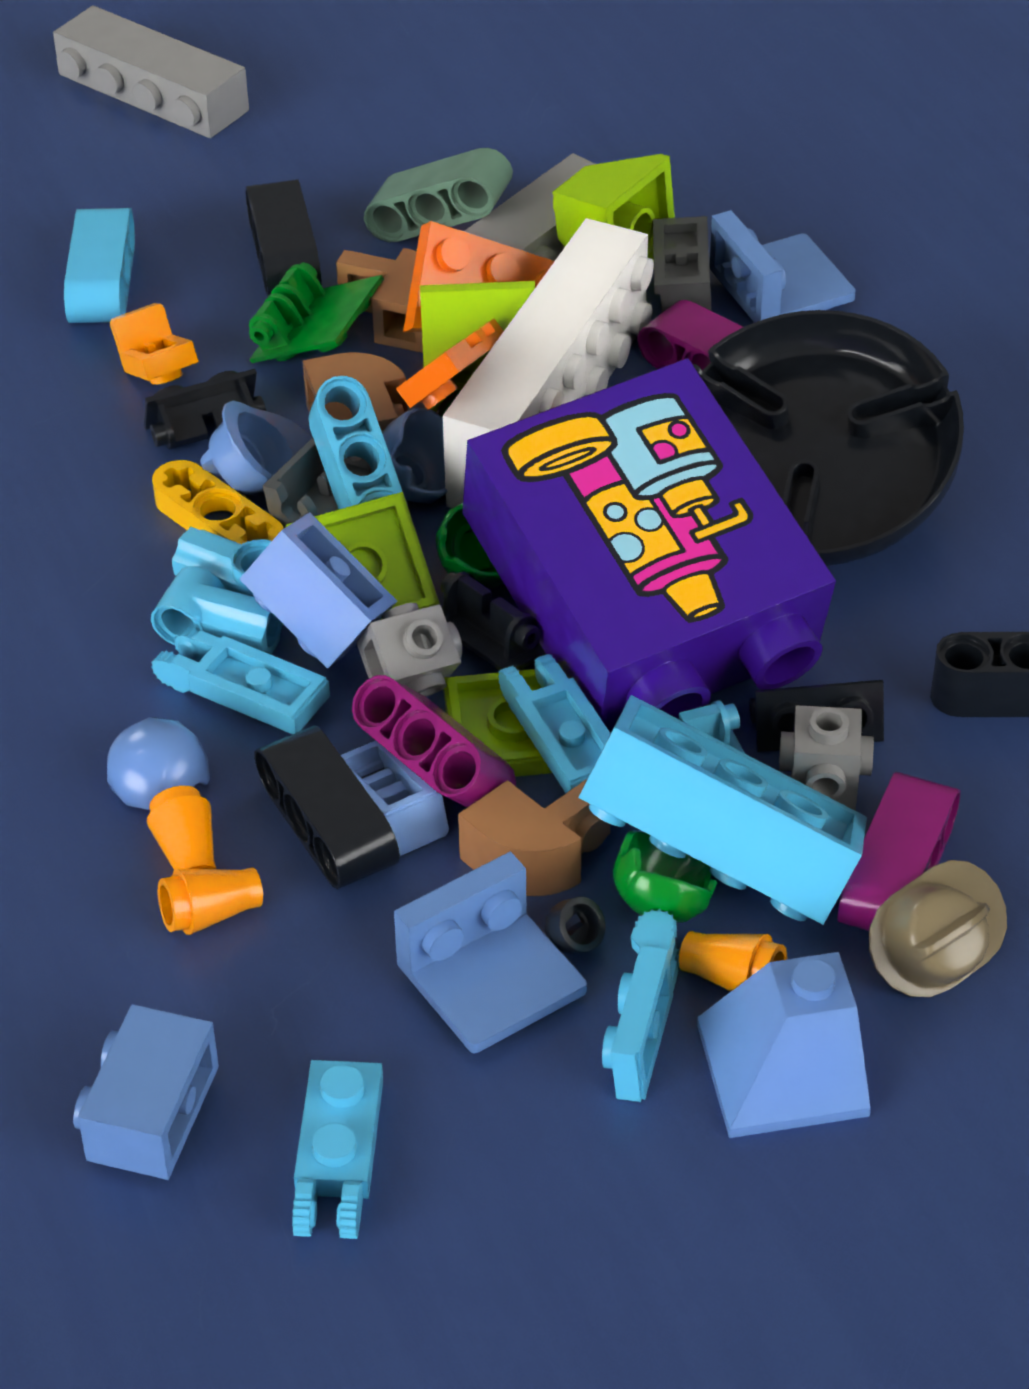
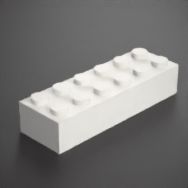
(558, 342)

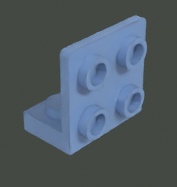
(776, 275)
(483, 955)

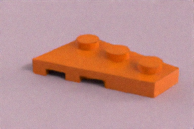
(463, 258)
(435, 380)

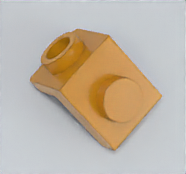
(149, 346)

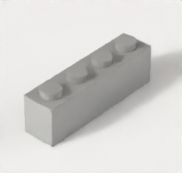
(151, 71)
(528, 216)

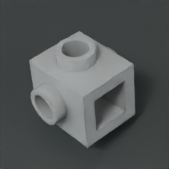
(412, 647)
(828, 751)

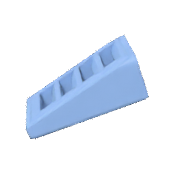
(405, 800)

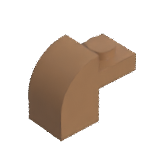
(391, 297)
(375, 373)
(541, 838)

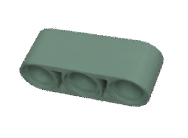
(440, 192)

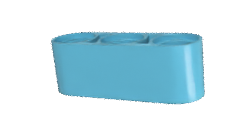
(99, 265)
(349, 438)

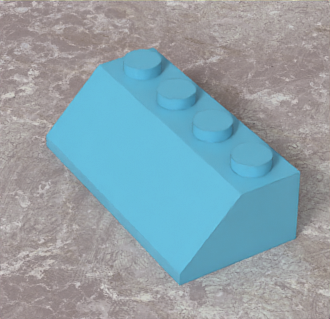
(725, 811)

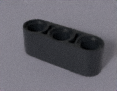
(280, 230)
(982, 674)
(326, 807)

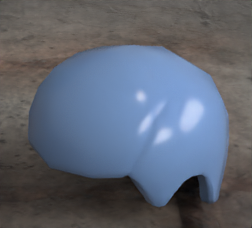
(418, 454)
(154, 758)

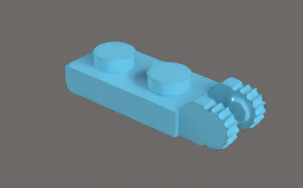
(242, 679)
(556, 720)
(643, 1006)
(337, 1142)

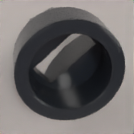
(583, 935)

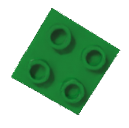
(306, 316)

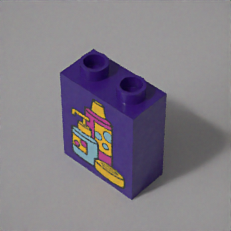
(648, 545)

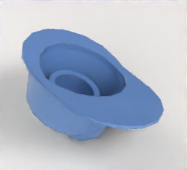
(251, 446)

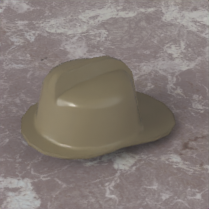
(938, 929)

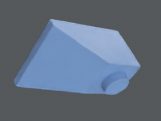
(787, 1048)

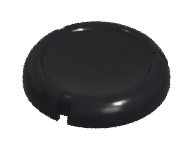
(842, 423)

